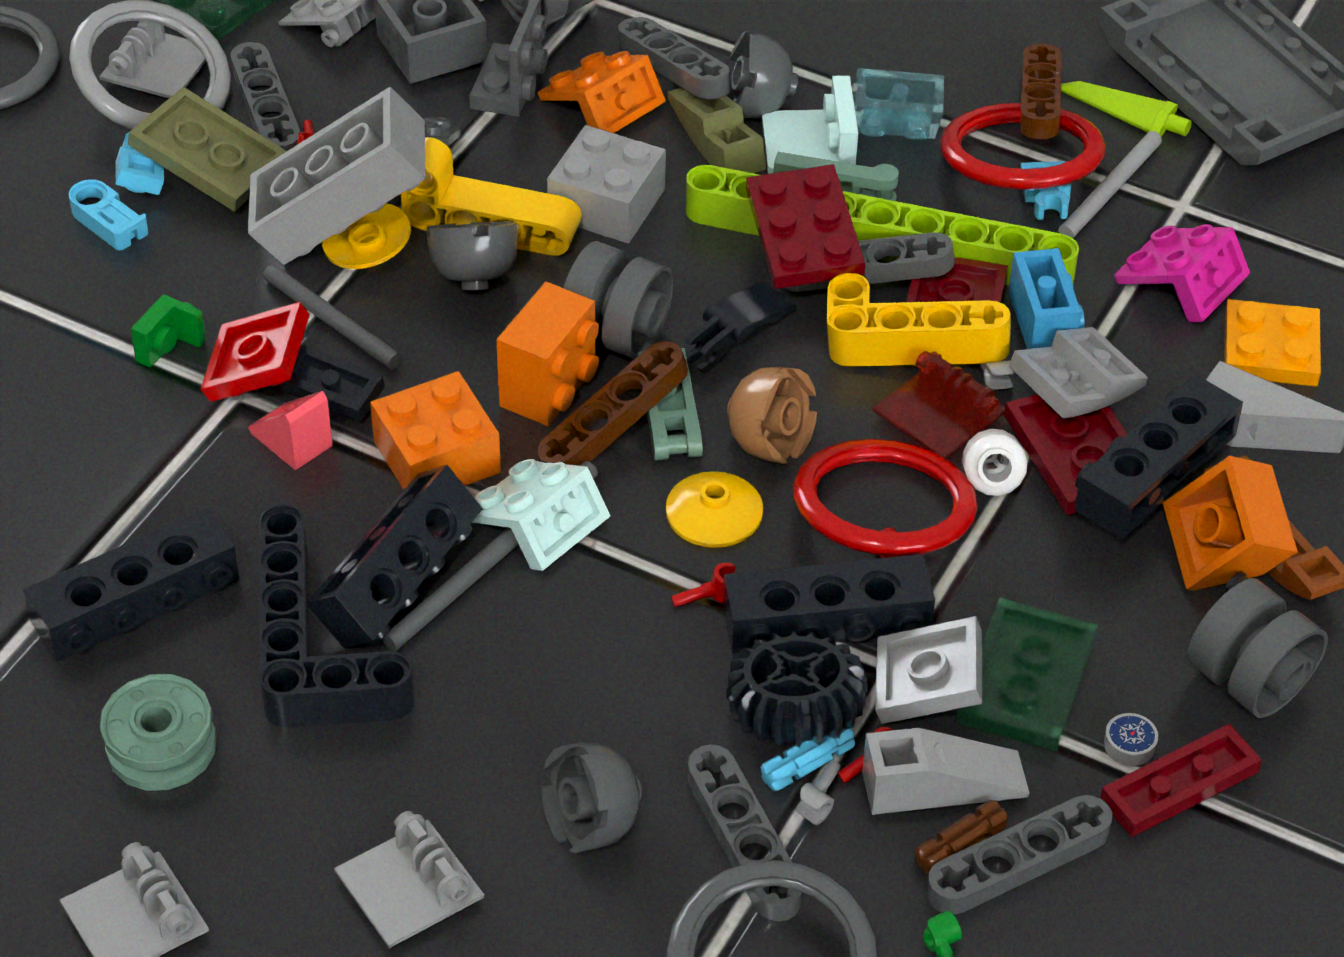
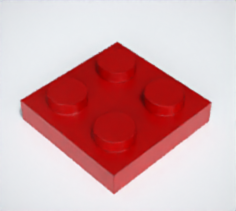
(255, 352)

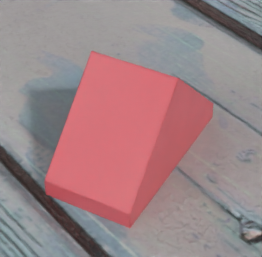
(296, 429)

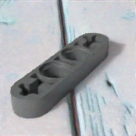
(675, 58)
(264, 101)
(904, 268)
(737, 833)
(1014, 847)

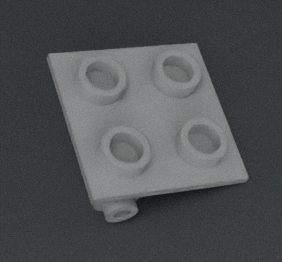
(336, 17)
(153, 61)
(408, 881)
(135, 909)

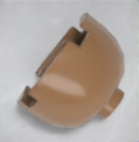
(772, 413)

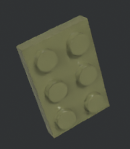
(204, 147)

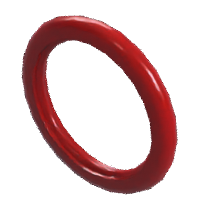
(1019, 178)
(876, 541)

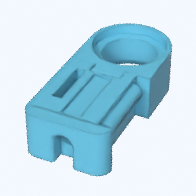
(109, 217)

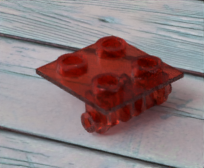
(940, 406)

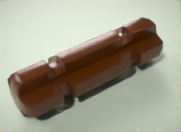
(961, 834)

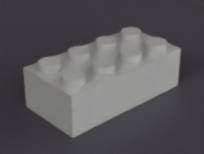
(337, 176)

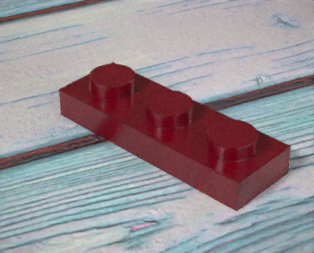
(1180, 780)

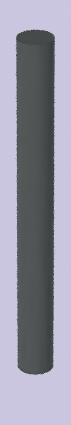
(332, 317)

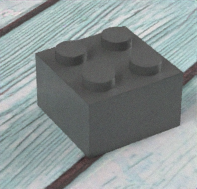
(431, 35)

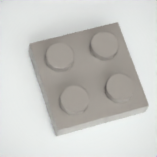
(929, 670)

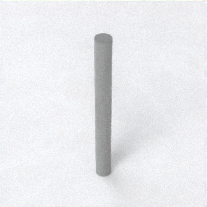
(1110, 184)

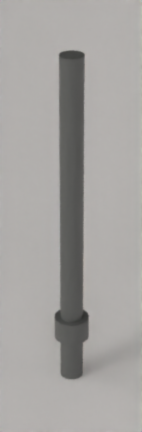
(455, 586)

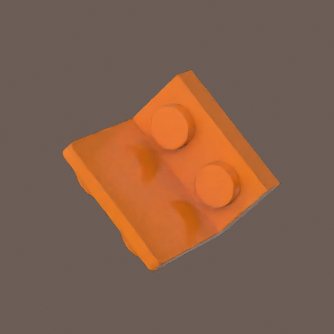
(608, 89)

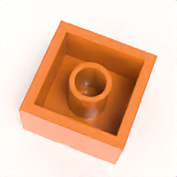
(547, 353)
(434, 428)

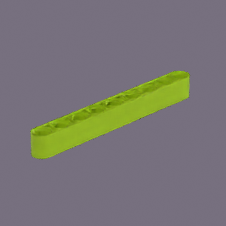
(720, 200)

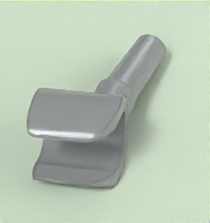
(997, 375)
(815, 802)

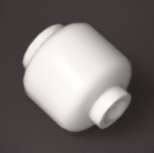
(1005, 474)

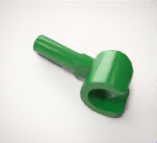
(941, 933)

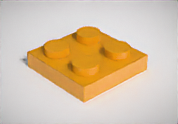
(1273, 341)

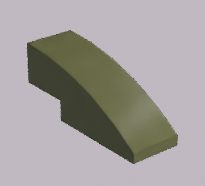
(719, 131)

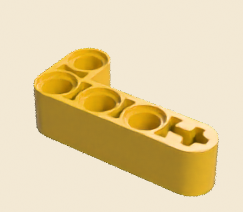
(543, 219)
(899, 332)

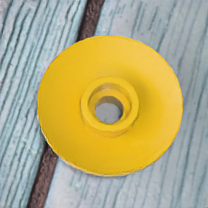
(370, 239)
(714, 509)

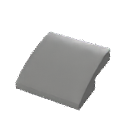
(1078, 372)

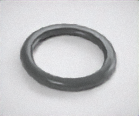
(48, 56)
(764, 874)

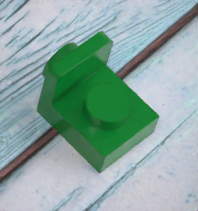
(162, 326)

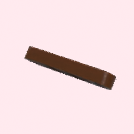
(1041, 91)
(653, 371)

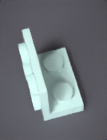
(815, 133)
(545, 507)

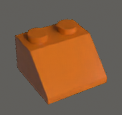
(1229, 524)

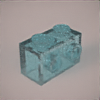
(898, 103)

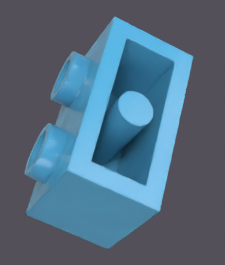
(1043, 296)

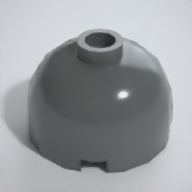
(761, 75)
(473, 251)
(590, 795)

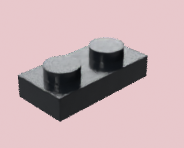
(343, 383)

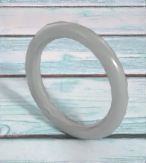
(153, 12)

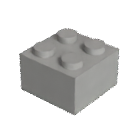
(610, 181)

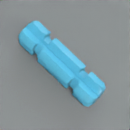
(804, 760)

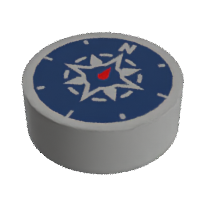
(1130, 739)

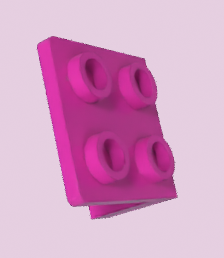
(1199, 261)

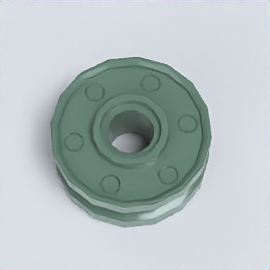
(158, 732)

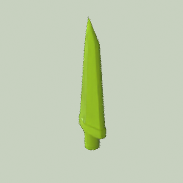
(1133, 109)

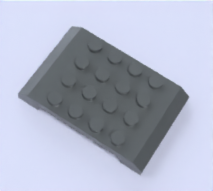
(1233, 70)

